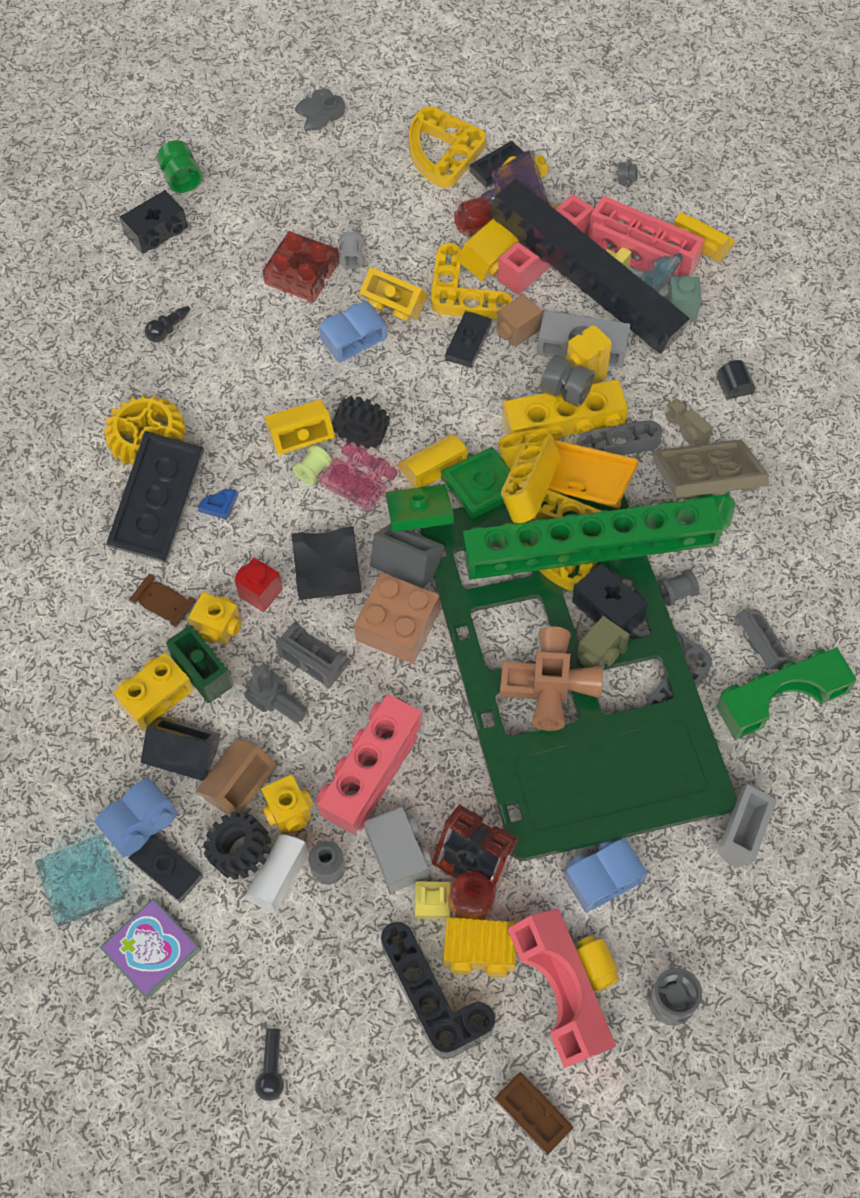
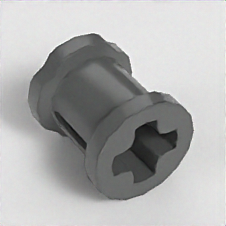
(679, 587)

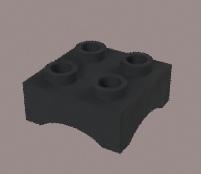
(326, 563)

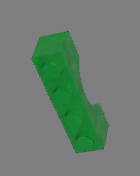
(821, 676)

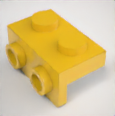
(716, 243)

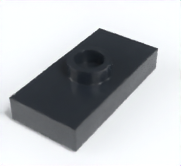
(486, 165)
(468, 339)
(166, 868)

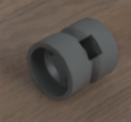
(566, 380)
(675, 996)

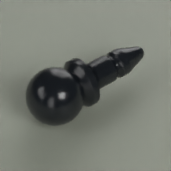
(157, 329)

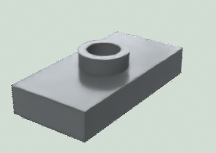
(763, 639)

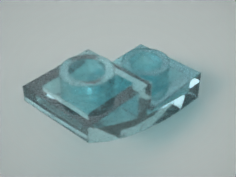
(662, 271)

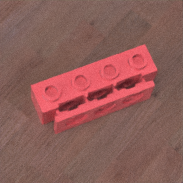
(606, 229)
(387, 718)

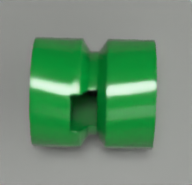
(179, 166)

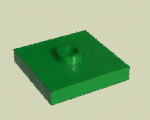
(477, 481)
(419, 508)

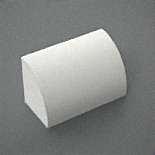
(277, 873)

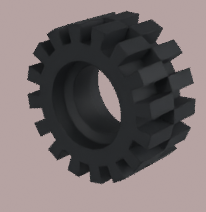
(360, 422)
(227, 834)

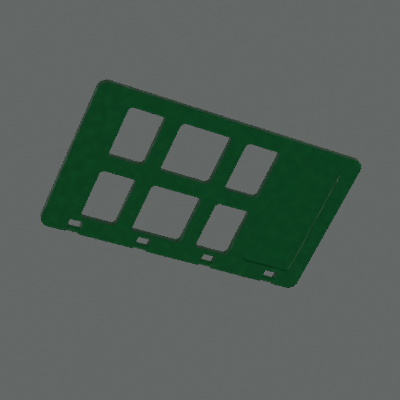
(604, 771)

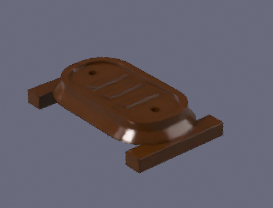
(162, 600)

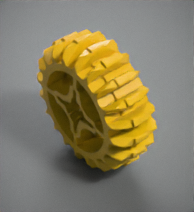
(137, 417)

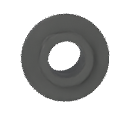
(328, 872)

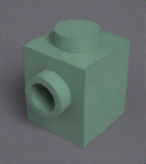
(685, 294)

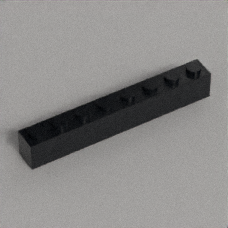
(588, 266)

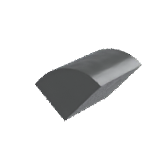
(405, 555)

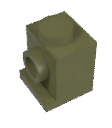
(602, 644)

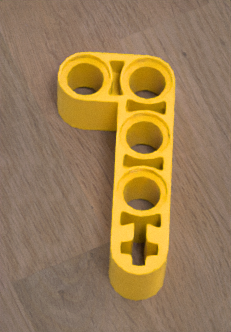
(532, 462)

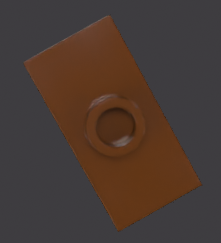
(533, 1113)

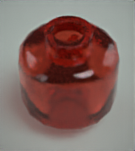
(472, 215)
(471, 896)

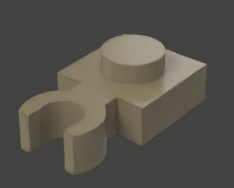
(692, 425)

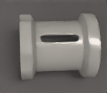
(351, 250)

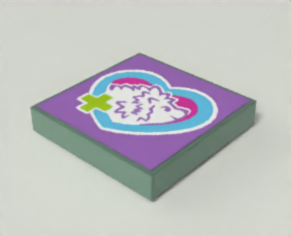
(150, 948)

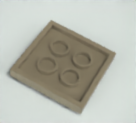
(710, 469)

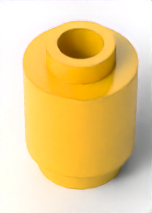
(598, 963)

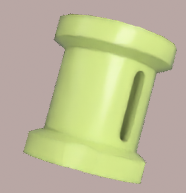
(312, 465)

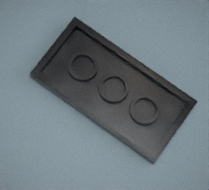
(155, 497)

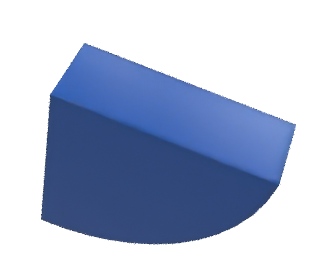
(219, 504)

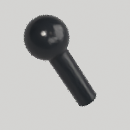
(269, 1083)

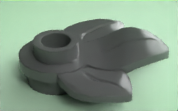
(320, 108)

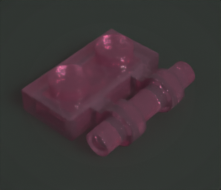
(354, 484)

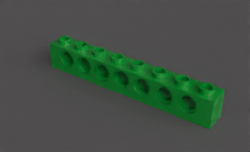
(609, 544)

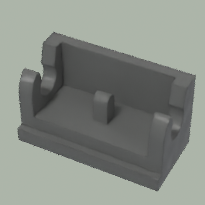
(311, 655)

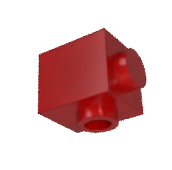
(258, 584)

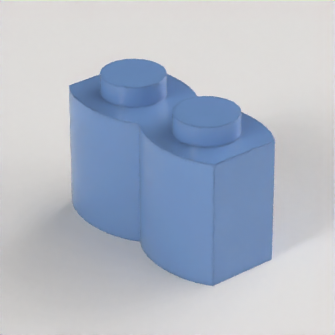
(352, 331)
(136, 817)
(604, 874)

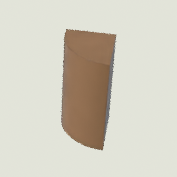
(236, 777)

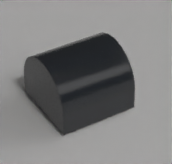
(735, 380)

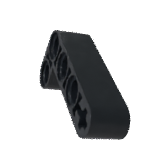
(428, 987)

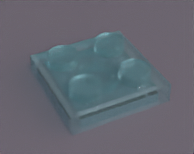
(79, 880)

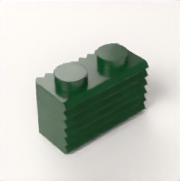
(199, 663)

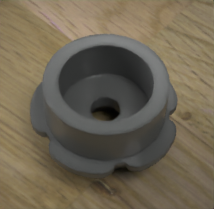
(627, 173)

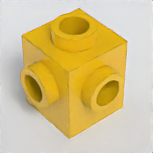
(215, 618)
(287, 805)

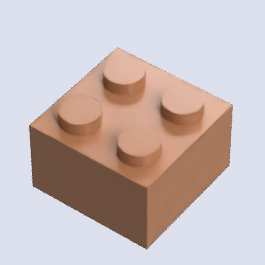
(397, 618)

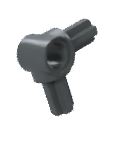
(269, 693)

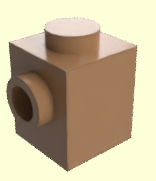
(519, 320)

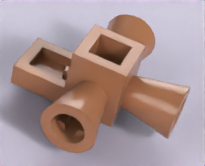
(550, 679)

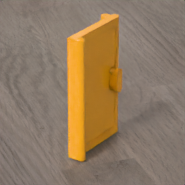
(596, 471)

